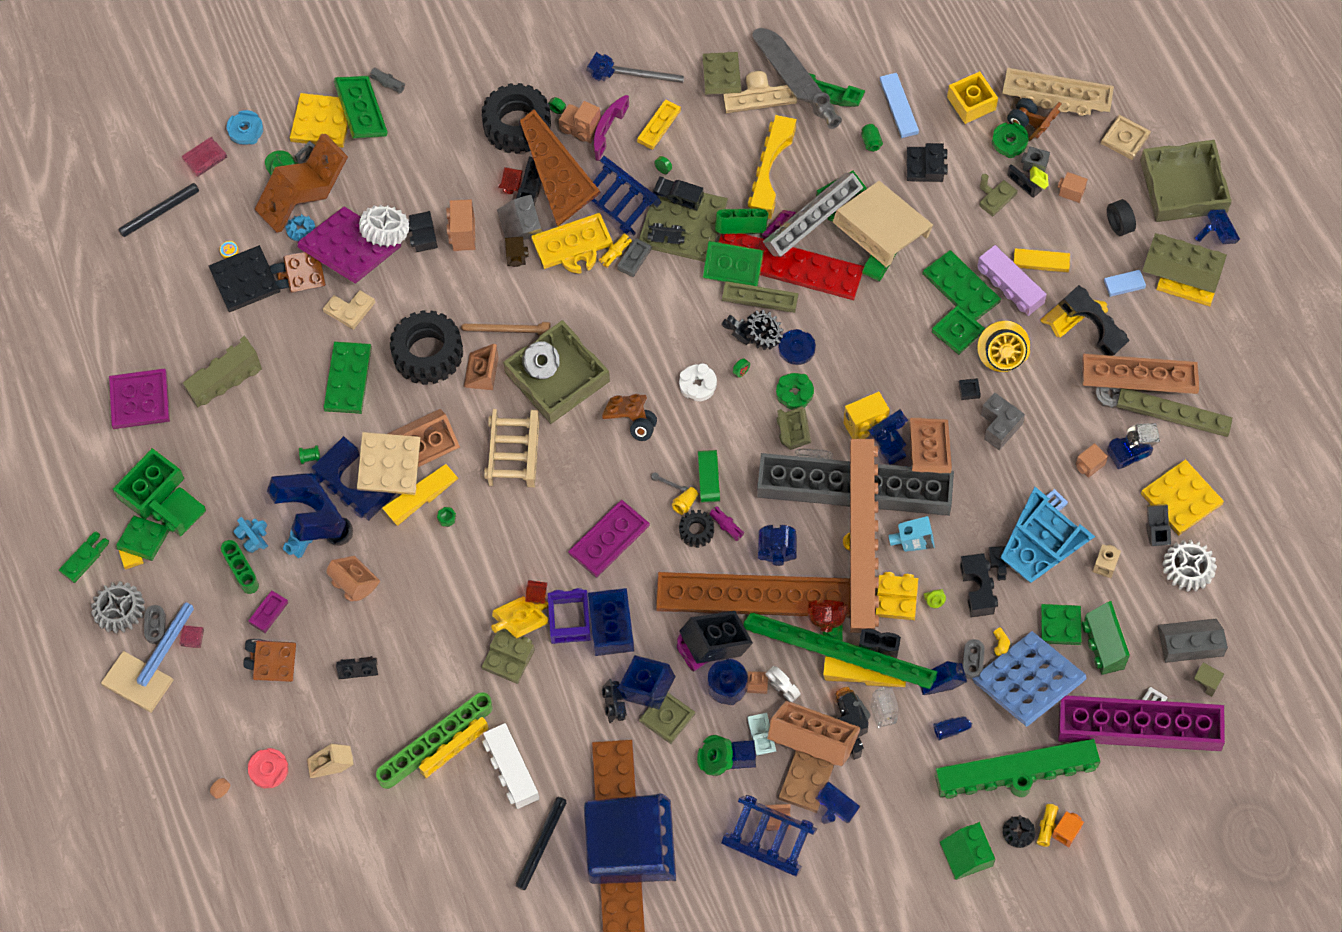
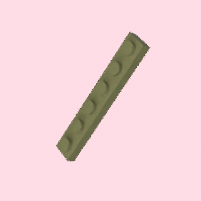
(1174, 412)

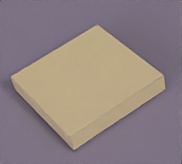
(1125, 137)

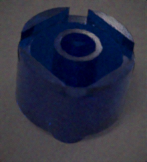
(777, 544)
(726, 671)

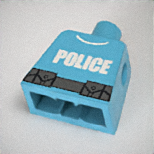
(914, 535)

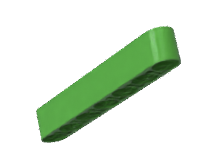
(423, 742)

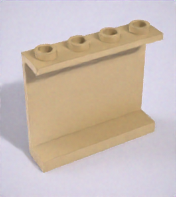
(881, 222)

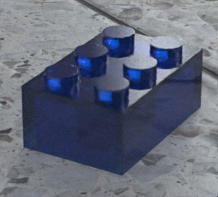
(611, 622)

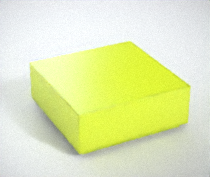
(1039, 177)

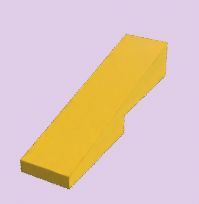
(426, 490)
(846, 672)

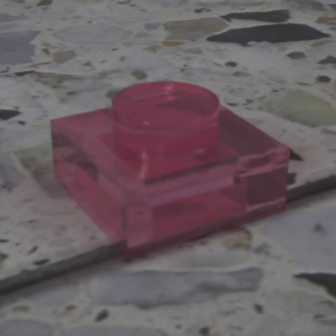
(192, 636)

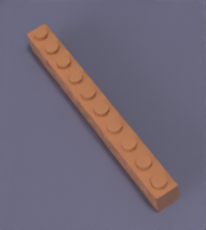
(863, 535)

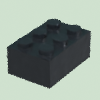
(715, 637)

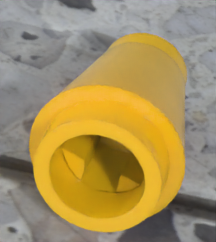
(684, 501)

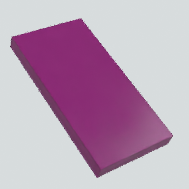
(609, 538)

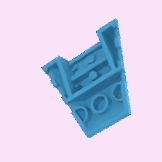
(1042, 538)

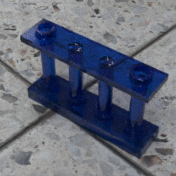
(634, 189)
(753, 849)

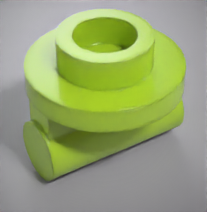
(935, 598)

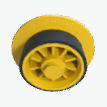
(1003, 346)

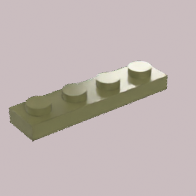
(760, 297)

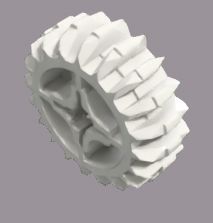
(384, 225)
(1184, 553)

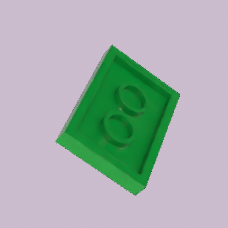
(733, 263)

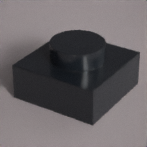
(969, 389)

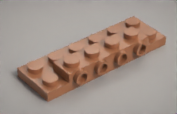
(1140, 373)

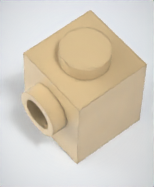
(1107, 560)

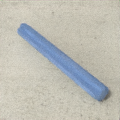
(165, 644)

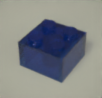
(646, 682)

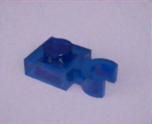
(891, 450)

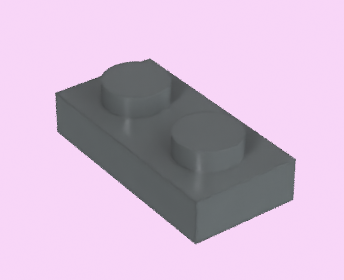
(634, 257)

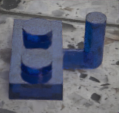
(1222, 225)
(890, 425)
(837, 804)

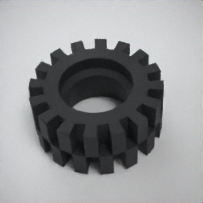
(696, 539)

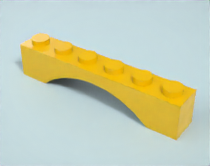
(781, 137)

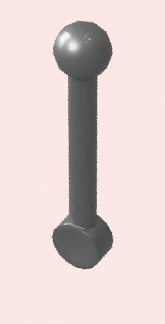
(655, 476)

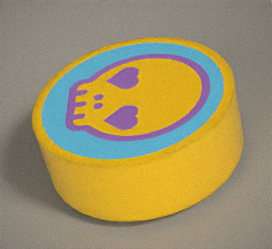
(228, 249)

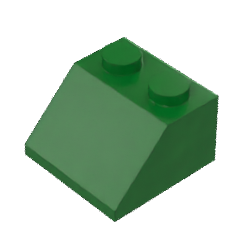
(968, 851)

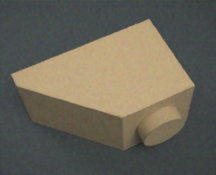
(330, 760)

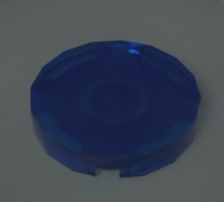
(797, 347)

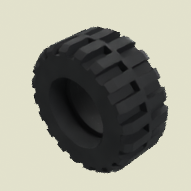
(508, 100)
(426, 326)

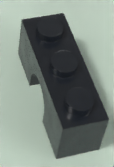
(976, 569)

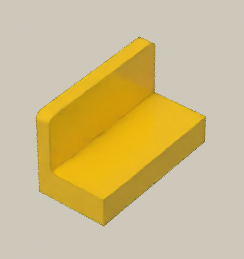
(1060, 321)

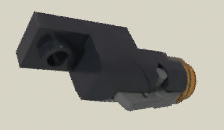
(854, 713)

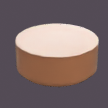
(220, 788)

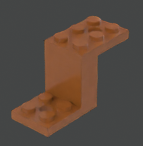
(301, 183)

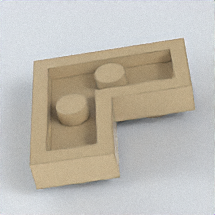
(350, 313)

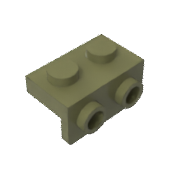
(793, 428)

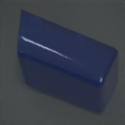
(627, 839)

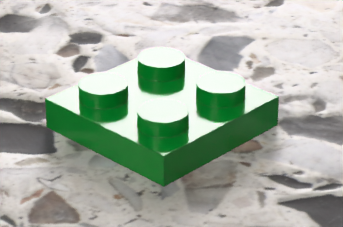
(958, 330)
(142, 538)
(1061, 624)

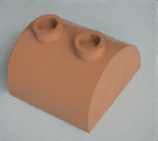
(352, 577)

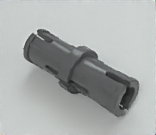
(387, 80)

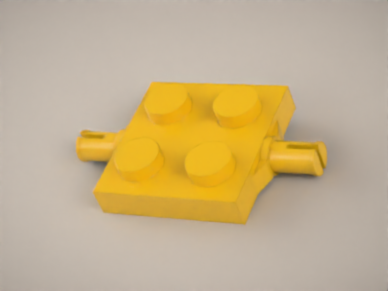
(520, 617)

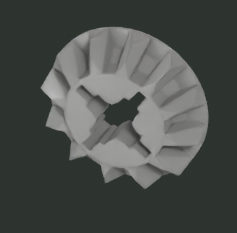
(1103, 397)

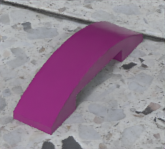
(616, 110)

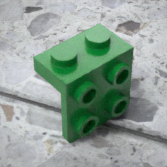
(178, 511)

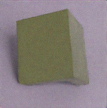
(1209, 677)

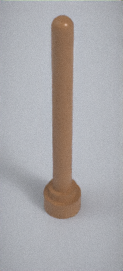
(540, 328)

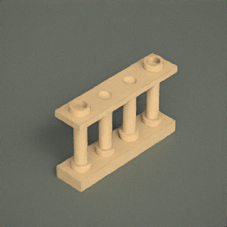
(528, 457)

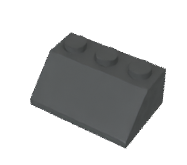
(1192, 640)

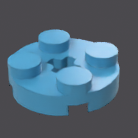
(247, 136)

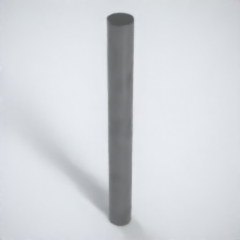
(649, 74)

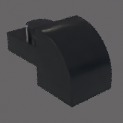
(1158, 525)

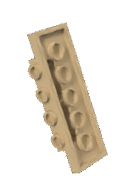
(1049, 90)

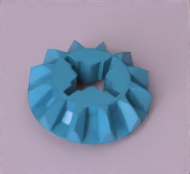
(296, 234)

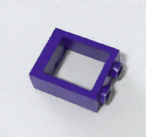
(573, 634)

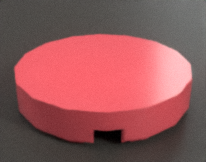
(268, 768)

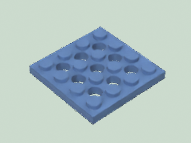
(1028, 689)

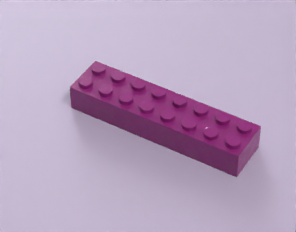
(1142, 723)

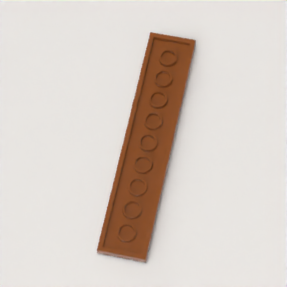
(747, 593)
(616, 779)

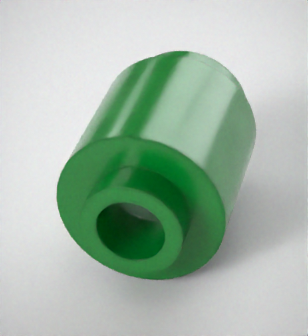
(871, 137)

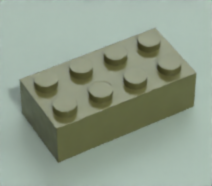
(1184, 262)

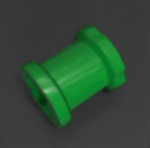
(309, 454)

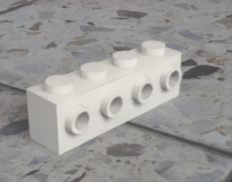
(511, 766)

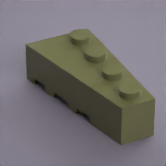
(223, 373)

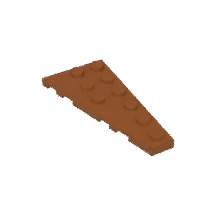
(561, 176)

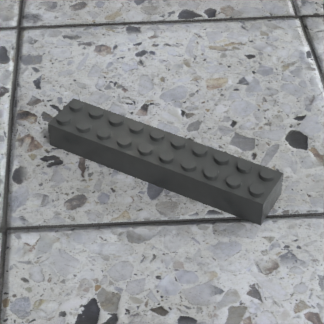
(829, 483)

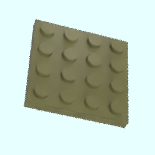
(698, 226)

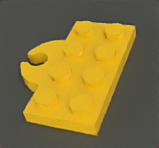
(573, 243)

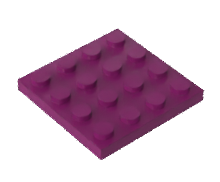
(343, 248)

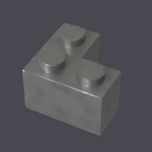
(1004, 418)

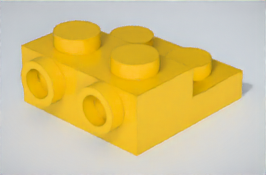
(897, 596)

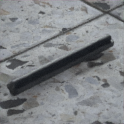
(158, 210)
(541, 843)

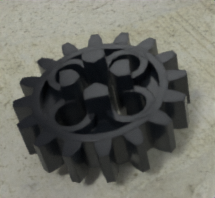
(771, 333)

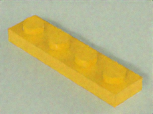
(458, 743)

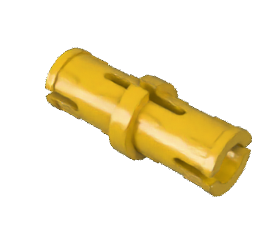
(615, 250)
(1047, 825)

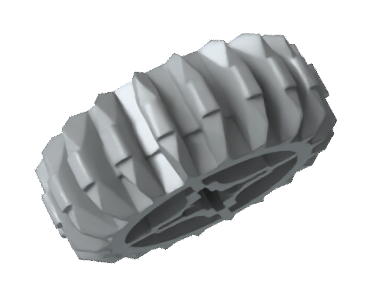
(130, 597)

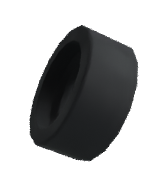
(1121, 217)

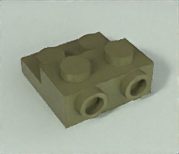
(508, 656)

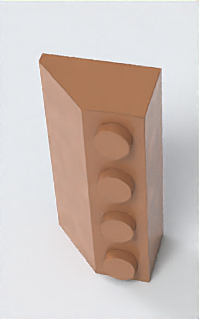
(434, 433)
(813, 733)

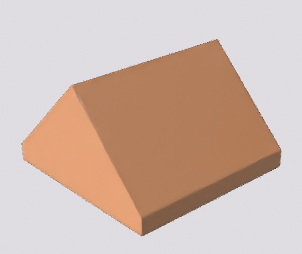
(482, 368)

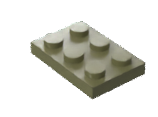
(721, 73)

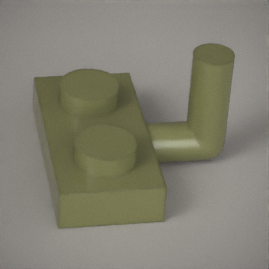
(996, 198)

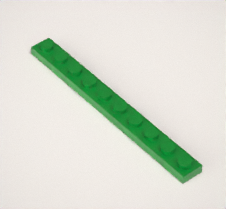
(840, 650)

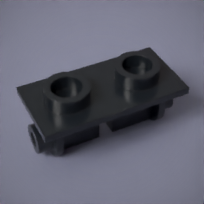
(659, 232)
(351, 669)
(613, 708)

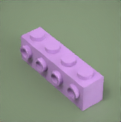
(1011, 280)

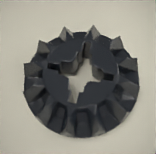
(1011, 836)

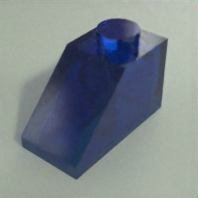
(949, 676)
(743, 754)

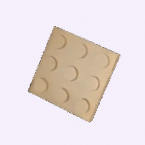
(388, 463)

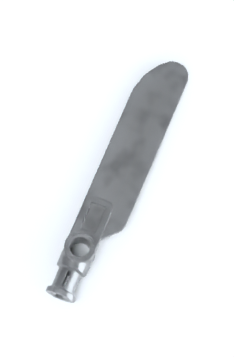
(795, 75)

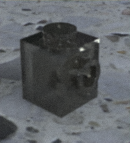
(1143, 435)

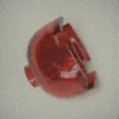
(827, 614)

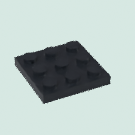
(244, 278)

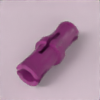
(726, 523)

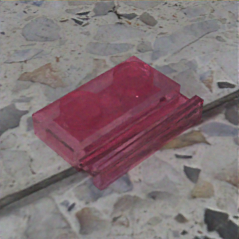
(204, 156)

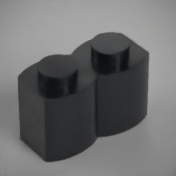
(422, 231)
(883, 643)

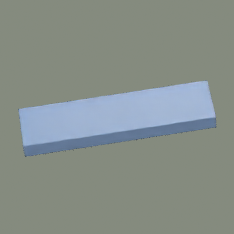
(899, 105)

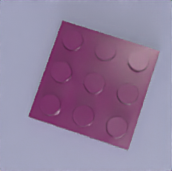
(139, 398)

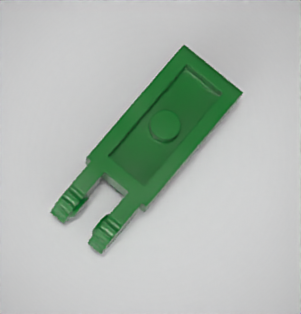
(83, 557)

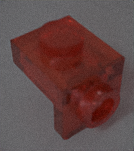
(510, 180)
(536, 592)

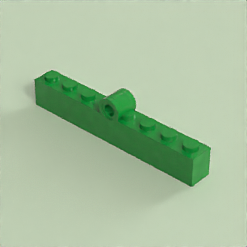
(1017, 768)

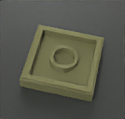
(669, 719)

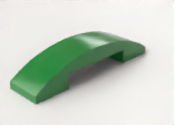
(841, 96)

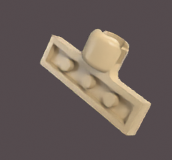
(758, 95)

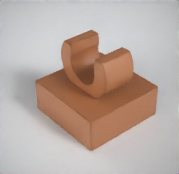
(757, 682)

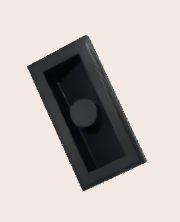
(1023, 181)

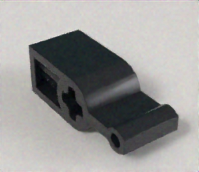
(680, 192)

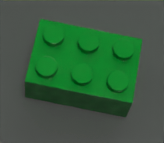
(147, 481)

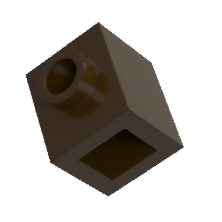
(516, 251)

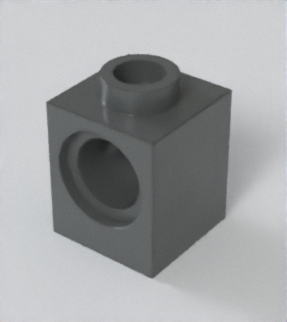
(1039, 155)

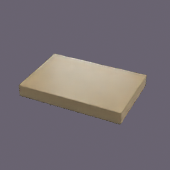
(122, 681)

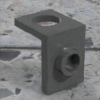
(308, 148)

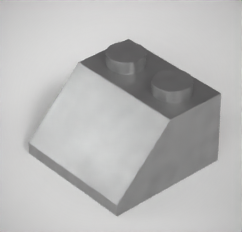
(519, 218)

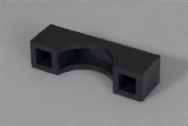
(1110, 337)

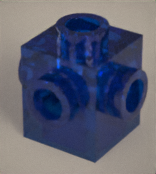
(601, 61)

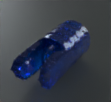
(951, 727)

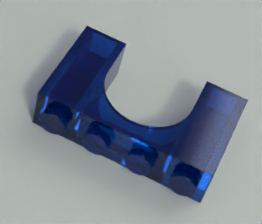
(330, 470)
(307, 490)

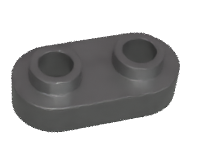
(154, 625)
(973, 660)

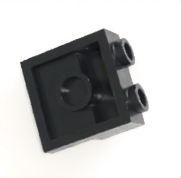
(927, 163)

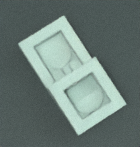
(759, 730)

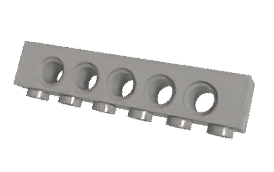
(813, 214)

